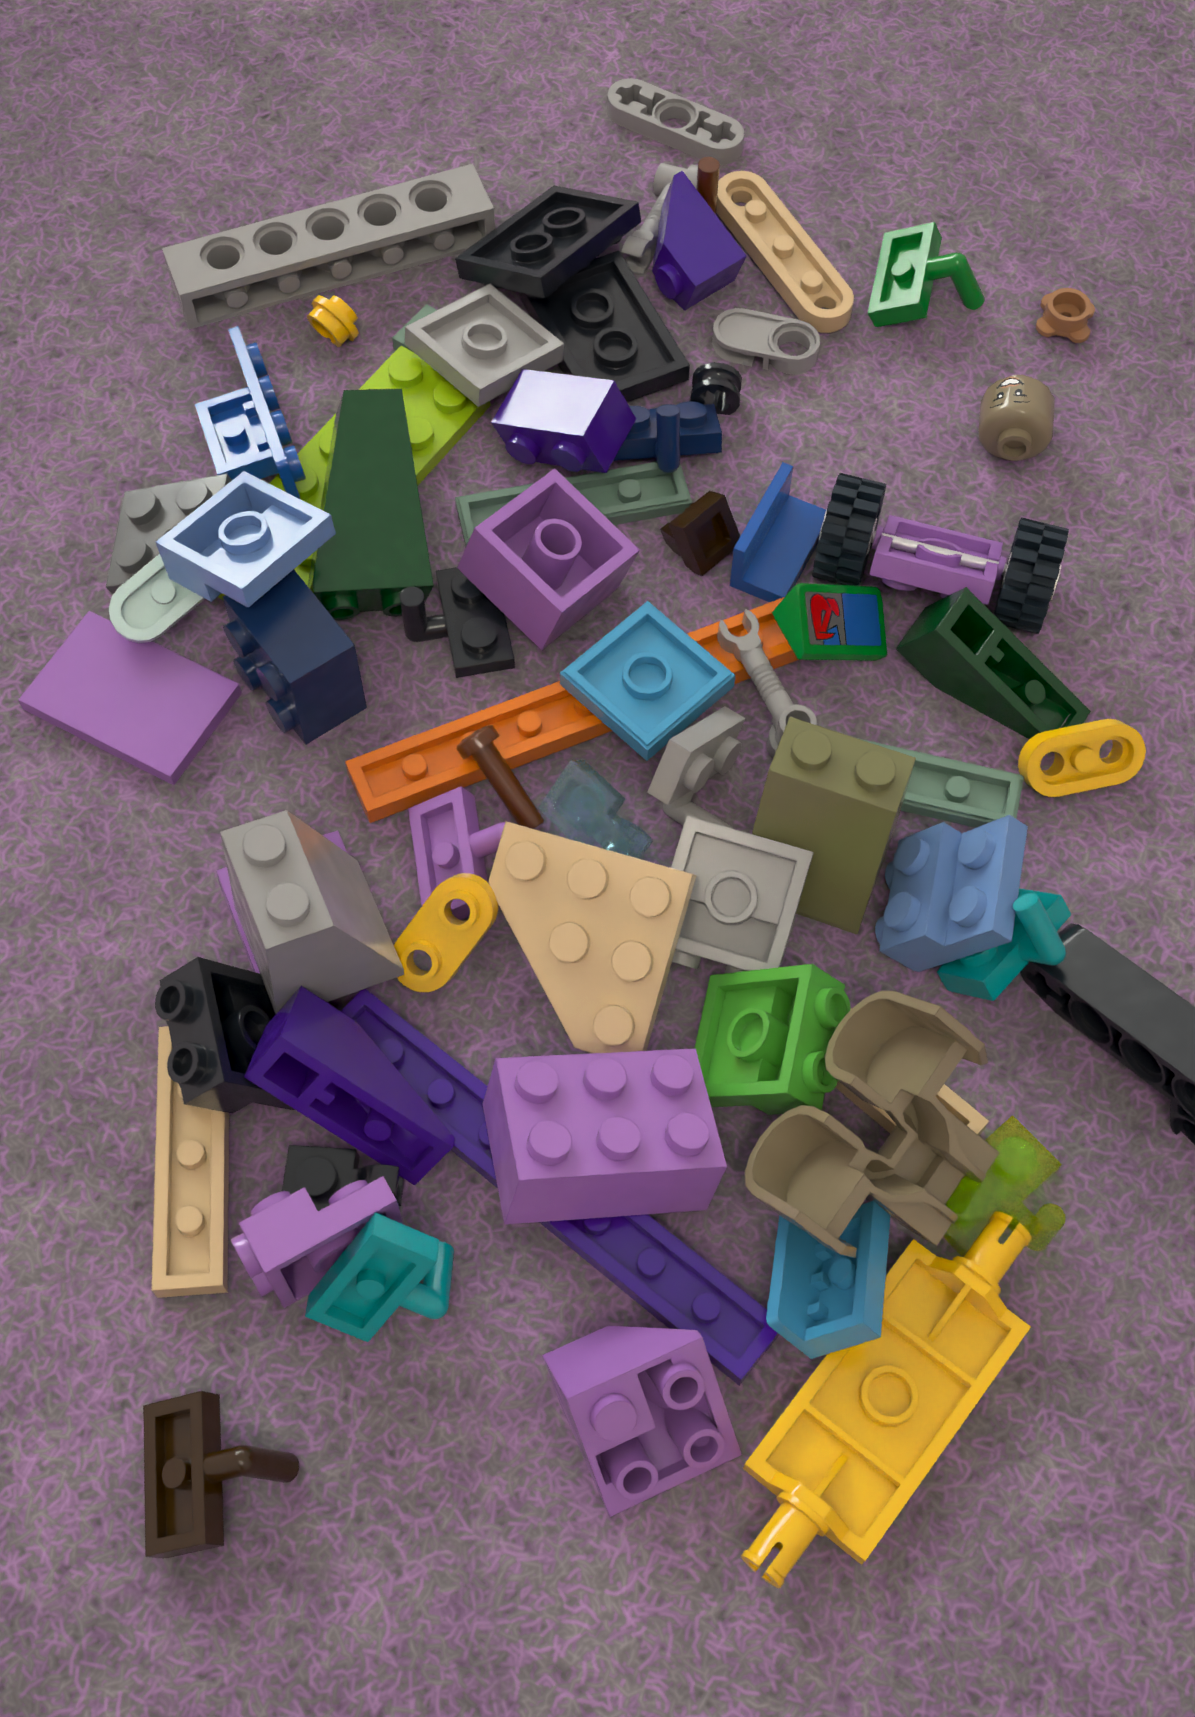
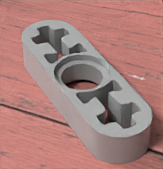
(666, 105)

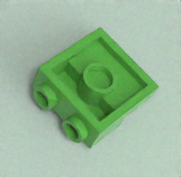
(769, 1037)

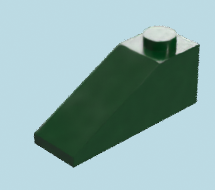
(987, 667)

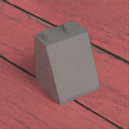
(306, 911)

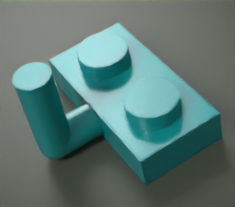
(1033, 940)
(379, 1275)

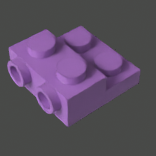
(293, 1245)

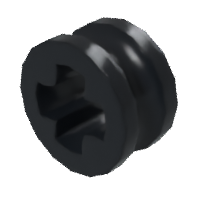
(717, 385)

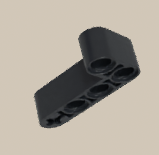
(1125, 1015)

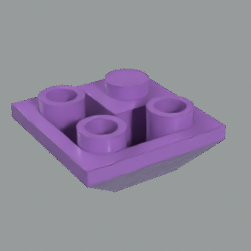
(642, 1409)

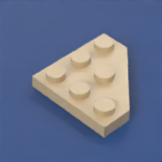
(593, 931)

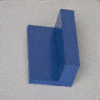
(776, 541)

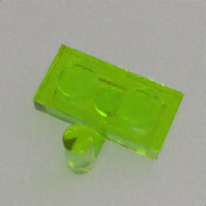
(1010, 1180)

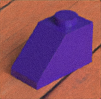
(692, 247)

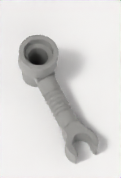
(642, 242)
(750, 652)

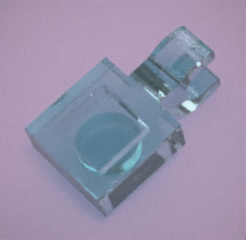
(586, 811)

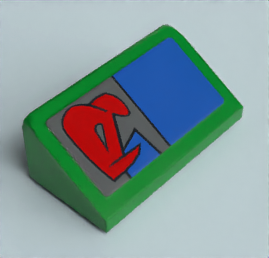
(833, 622)

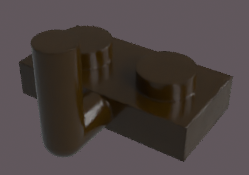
(187, 1473)

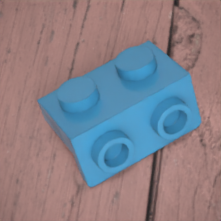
(829, 1298)

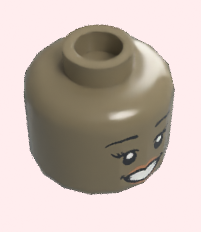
(1016, 418)

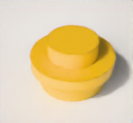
(333, 319)

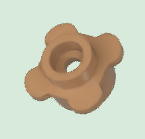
(1065, 303)

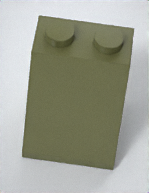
(841, 805)

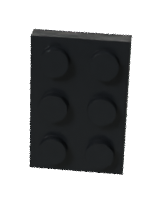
(548, 241)
(611, 329)

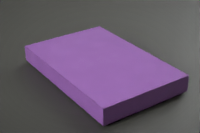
(130, 698)

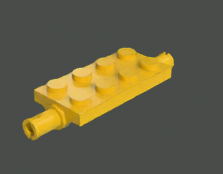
(889, 1406)

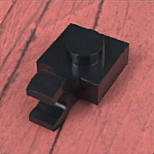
(330, 1169)

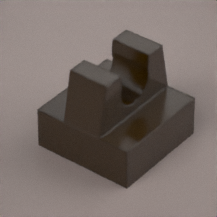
(703, 533)

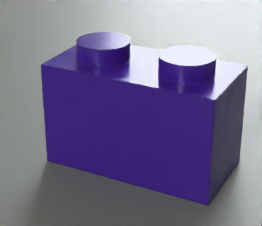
(564, 420)

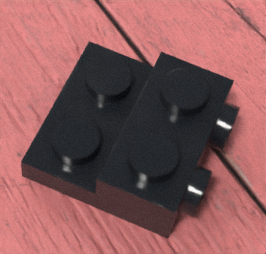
(214, 1030)

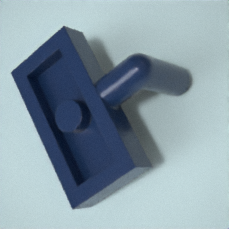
(672, 432)

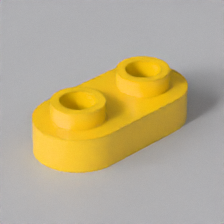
(1077, 757)
(442, 934)

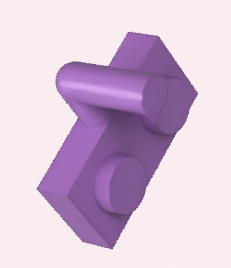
(450, 842)

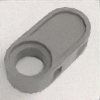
(748, 333)

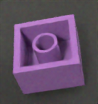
(547, 558)

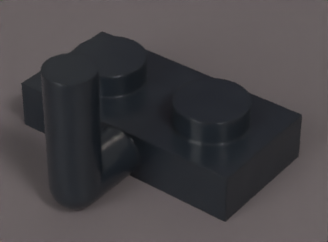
(469, 619)

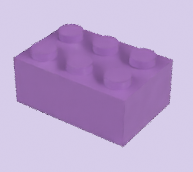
(602, 1135)

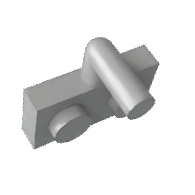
(693, 759)

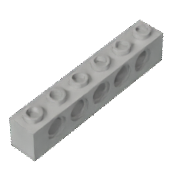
(329, 245)

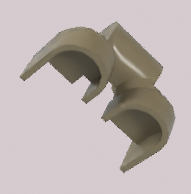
(895, 1058)

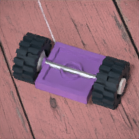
(936, 557)

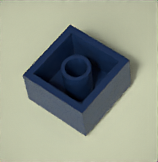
(297, 658)

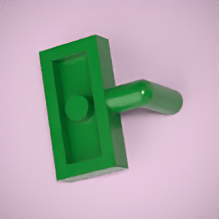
(907, 273)

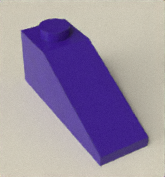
(347, 1085)

